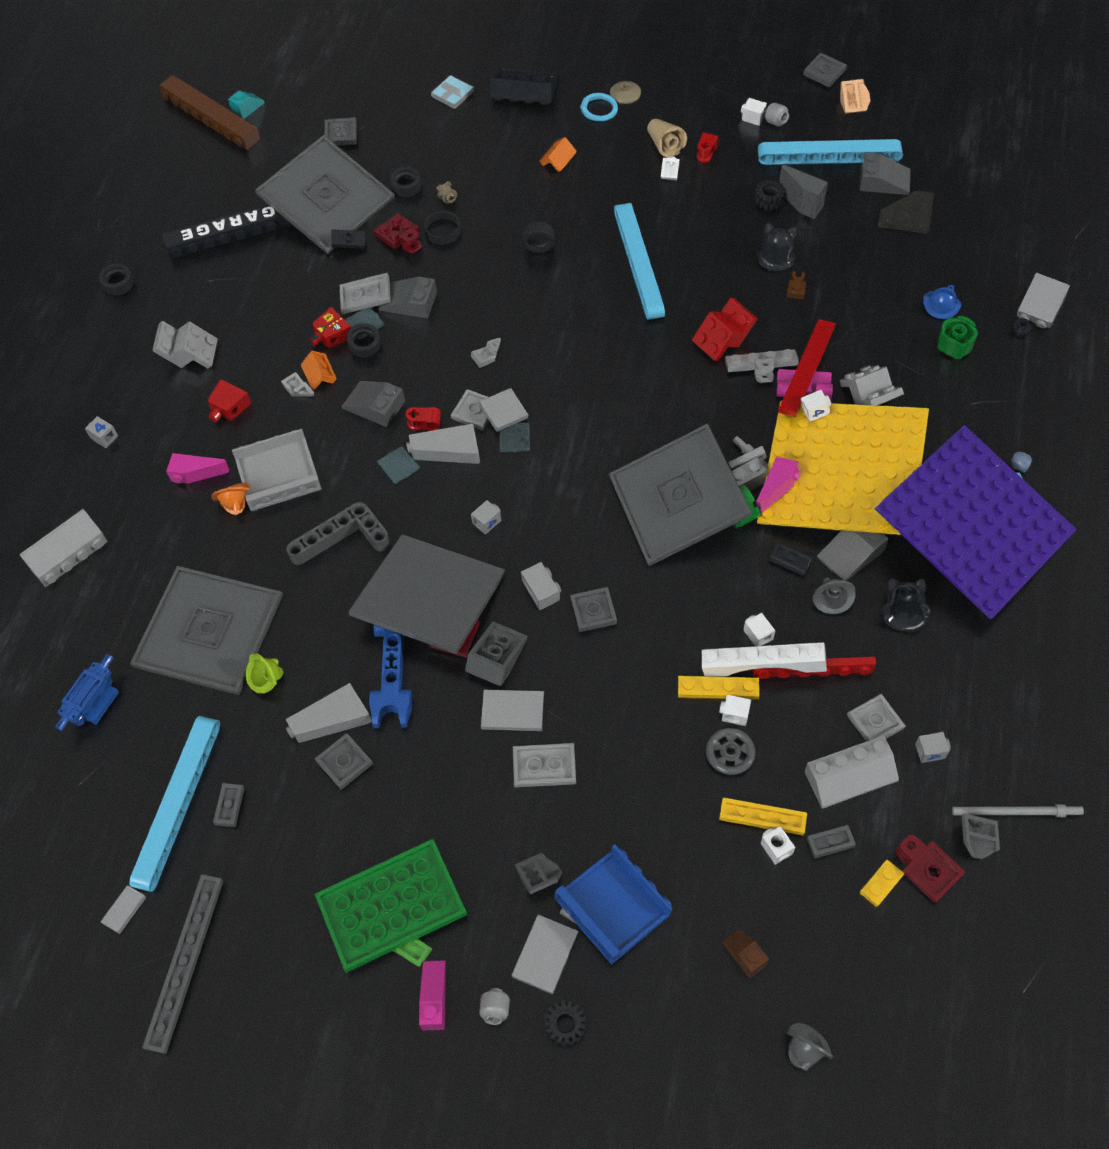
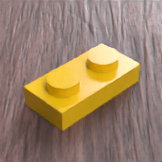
(881, 883)

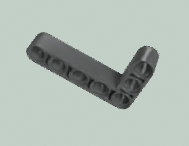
(339, 532)

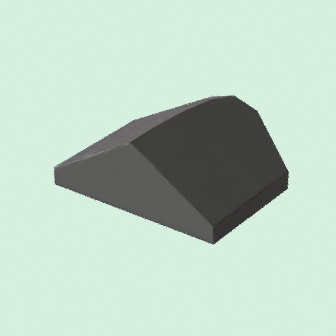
(980, 835)
(538, 872)

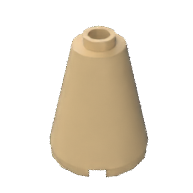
(667, 137)

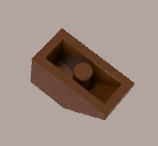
(746, 952)

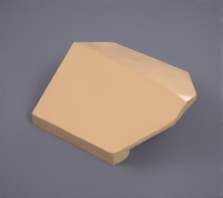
(854, 96)

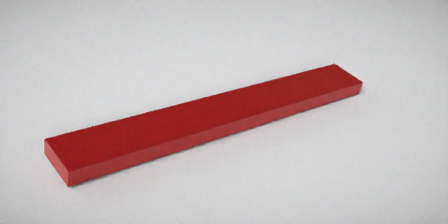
(806, 368)

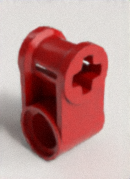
(707, 146)
(425, 418)

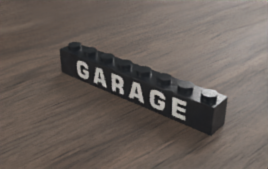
(223, 230)

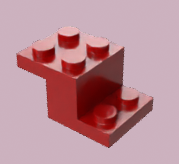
(724, 329)

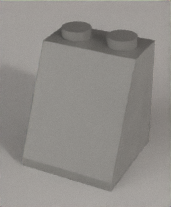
(1043, 300)

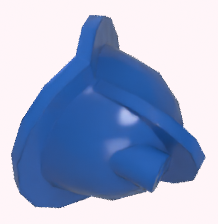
(942, 302)

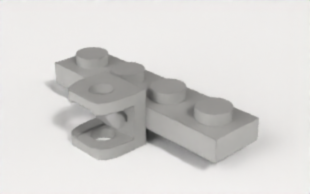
(762, 363)

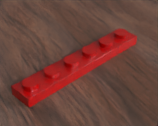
(839, 666)

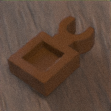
(796, 286)

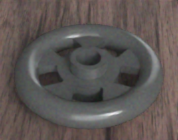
(719, 763)

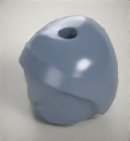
(1021, 461)

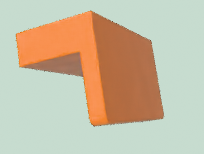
(559, 154)
(317, 369)

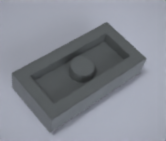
(228, 805)
(831, 841)

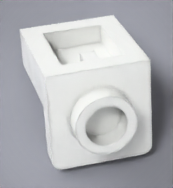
(670, 168)

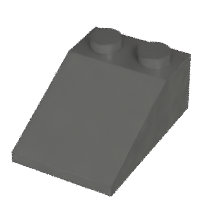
(883, 175)
(803, 191)
(411, 297)
(375, 401)
(852, 552)
(495, 653)

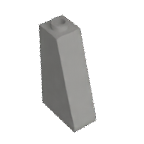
(445, 445)
(329, 715)

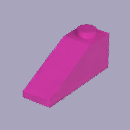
(194, 468)
(779, 481)
(432, 996)

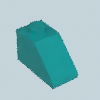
(244, 103)

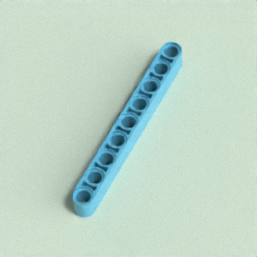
(827, 151)
(639, 261)
(174, 804)

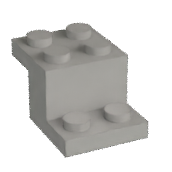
(185, 344)
(871, 386)

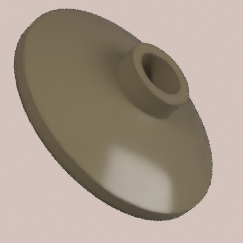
(625, 92)

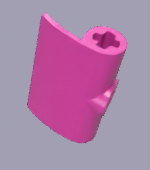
(820, 381)

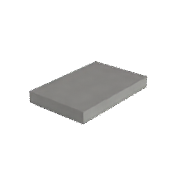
(365, 293)
(512, 710)
(544, 765)
(545, 954)

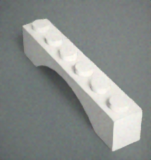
(800, 657)

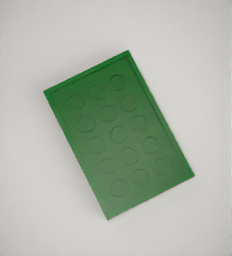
(390, 905)

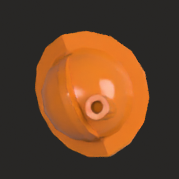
(232, 498)

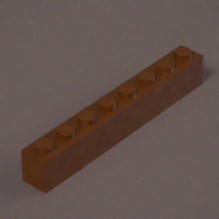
(210, 112)

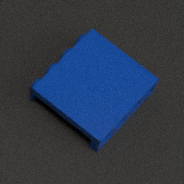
(614, 904)

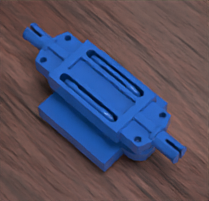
(88, 696)

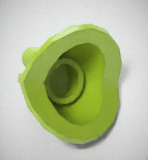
(262, 673)

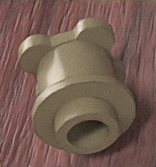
(446, 192)

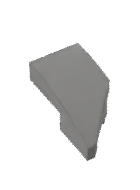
(486, 354)
(296, 386)

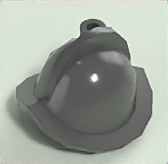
(834, 596)
(806, 1046)

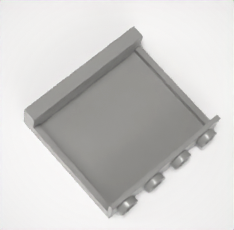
(276, 469)

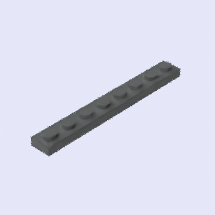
(182, 965)

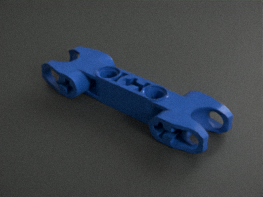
(391, 696)

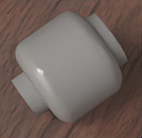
(776, 114)
(494, 1006)

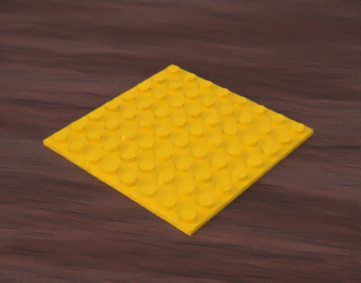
(846, 465)

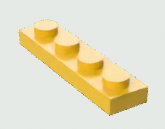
(717, 687)
(763, 816)

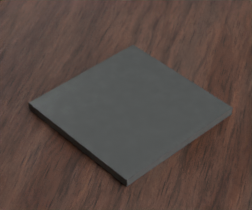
(324, 192)
(679, 494)
(428, 593)
(206, 629)

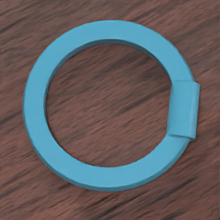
(586, 100)

